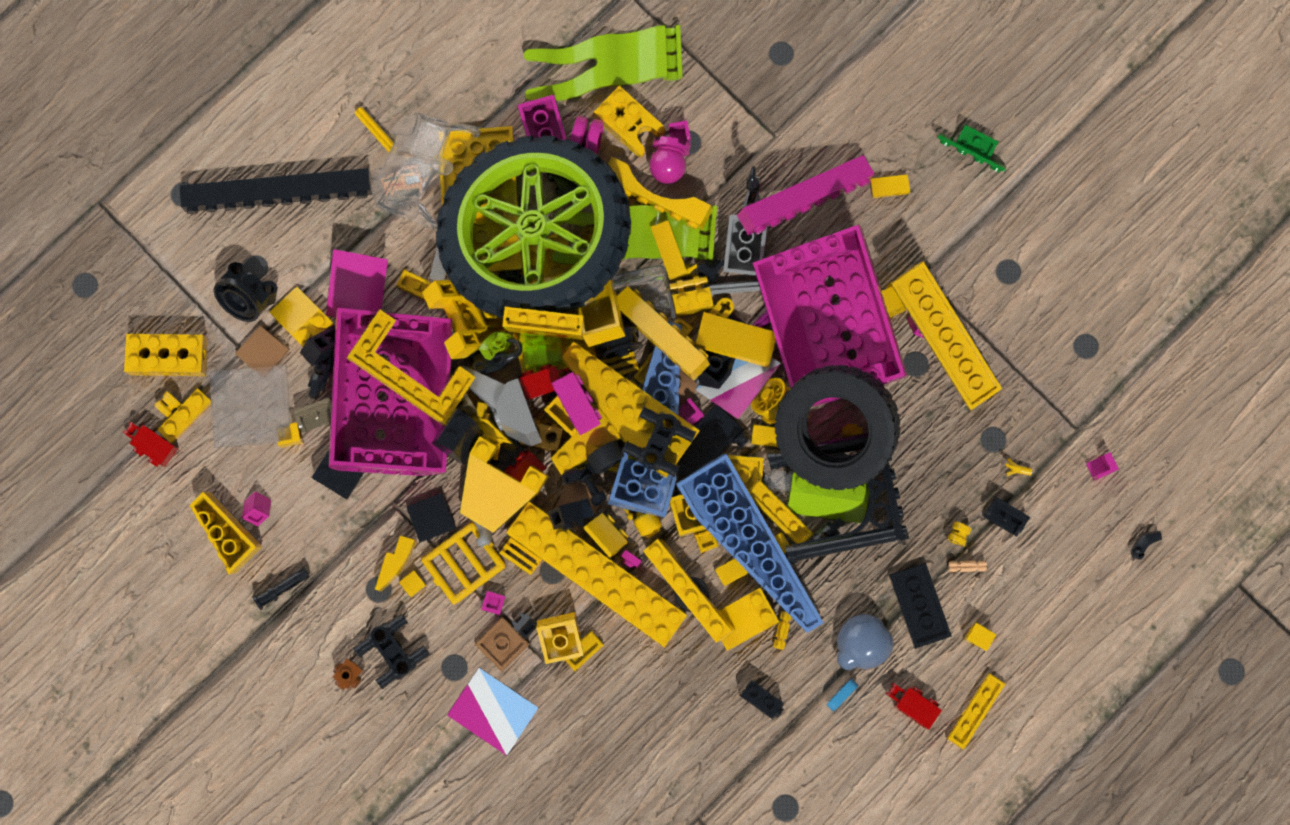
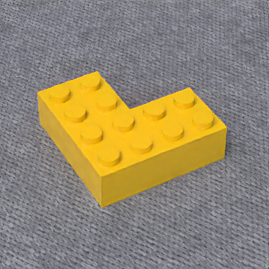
(608, 324)

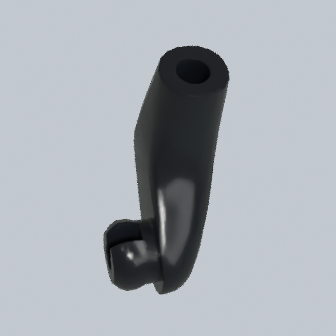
(1144, 542)

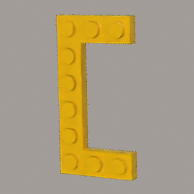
(365, 357)

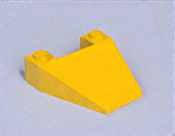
(469, 323)
(491, 494)

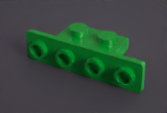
(975, 144)

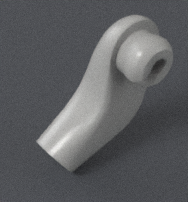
(485, 536)

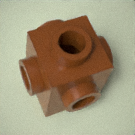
(354, 674)

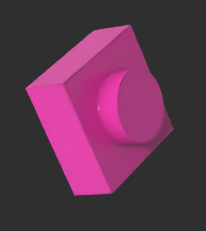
(630, 560)
(493, 603)

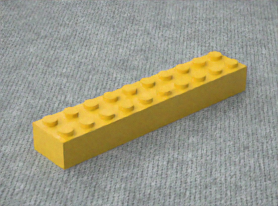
(597, 575)

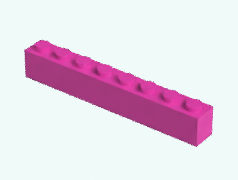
(805, 195)

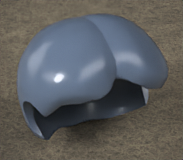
(863, 643)

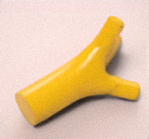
(689, 270)
(1017, 468)

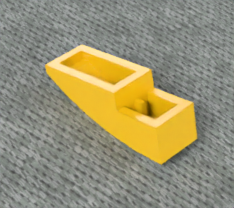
(394, 563)

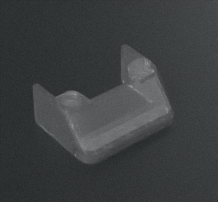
(650, 282)

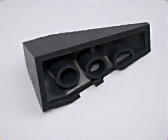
(719, 368)

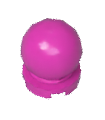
(668, 162)

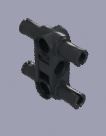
(659, 441)
(391, 651)

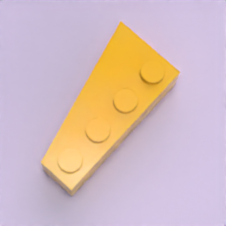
(579, 447)
(230, 539)

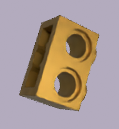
(543, 431)

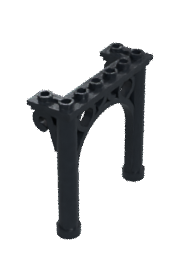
(855, 538)

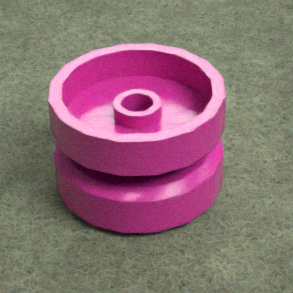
(587, 138)

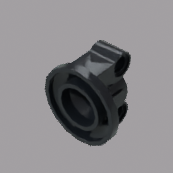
(244, 293)

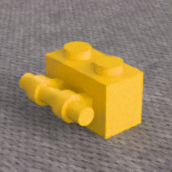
(692, 301)

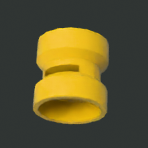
(167, 399)
(959, 534)

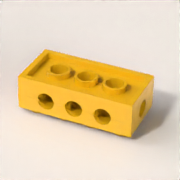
(158, 344)

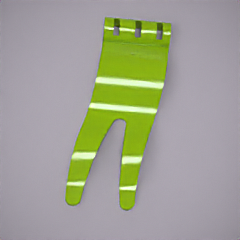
(619, 58)
(642, 242)

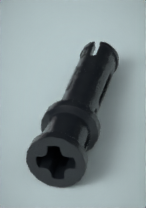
(273, 592)

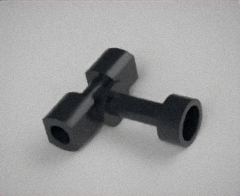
(584, 475)

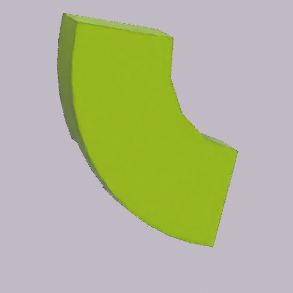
(495, 343)

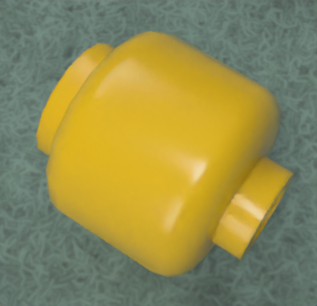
(647, 524)

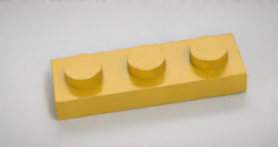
(185, 416)

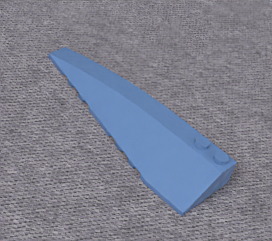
(649, 490)
(732, 517)

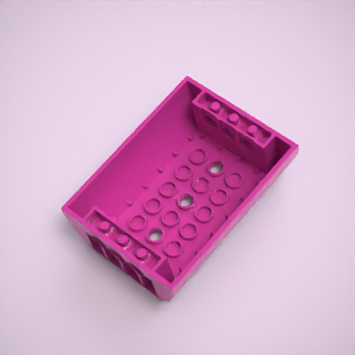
(418, 350)

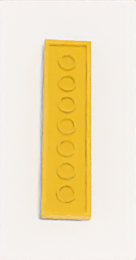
(946, 335)

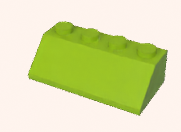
(826, 503)

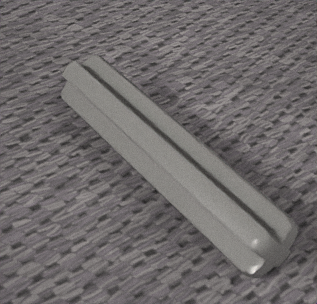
(734, 287)

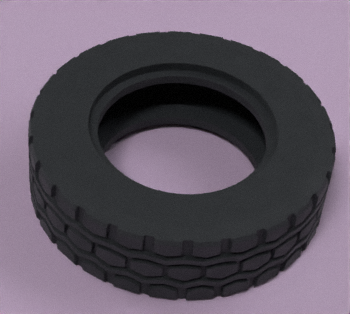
(813, 463)

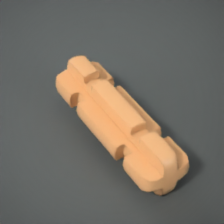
(967, 566)

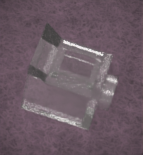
(778, 480)

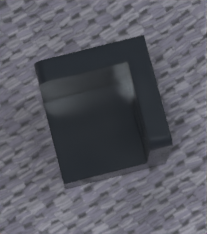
(711, 269)

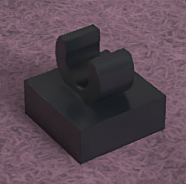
(525, 625)

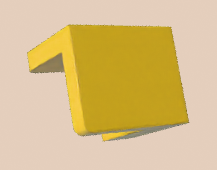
(296, 437)
(980, 636)

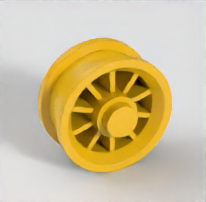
(769, 398)

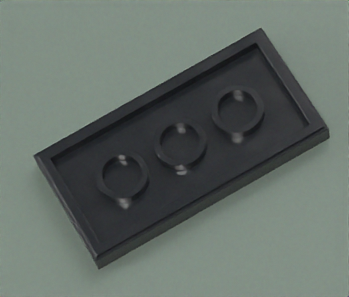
(715, 436)
(920, 605)

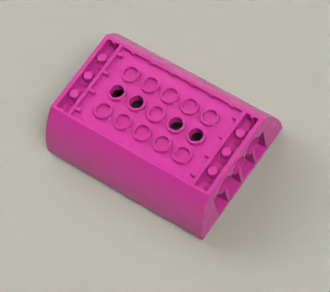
(811, 326)

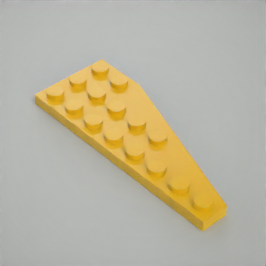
(623, 402)

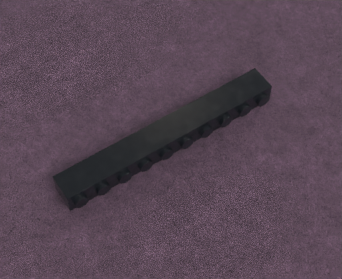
(275, 190)

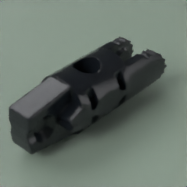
(320, 377)
(829, 529)

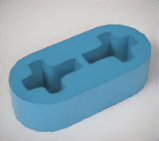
(842, 695)

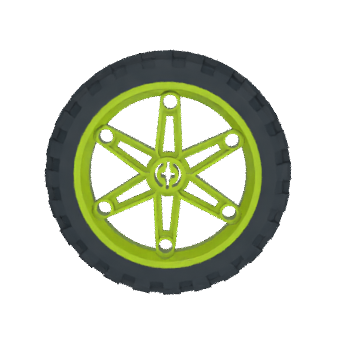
(525, 157)

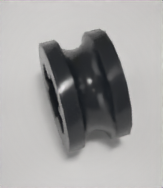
(741, 440)

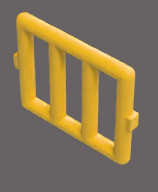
(468, 587)

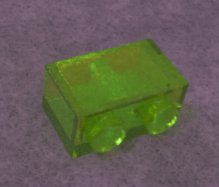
(542, 352)

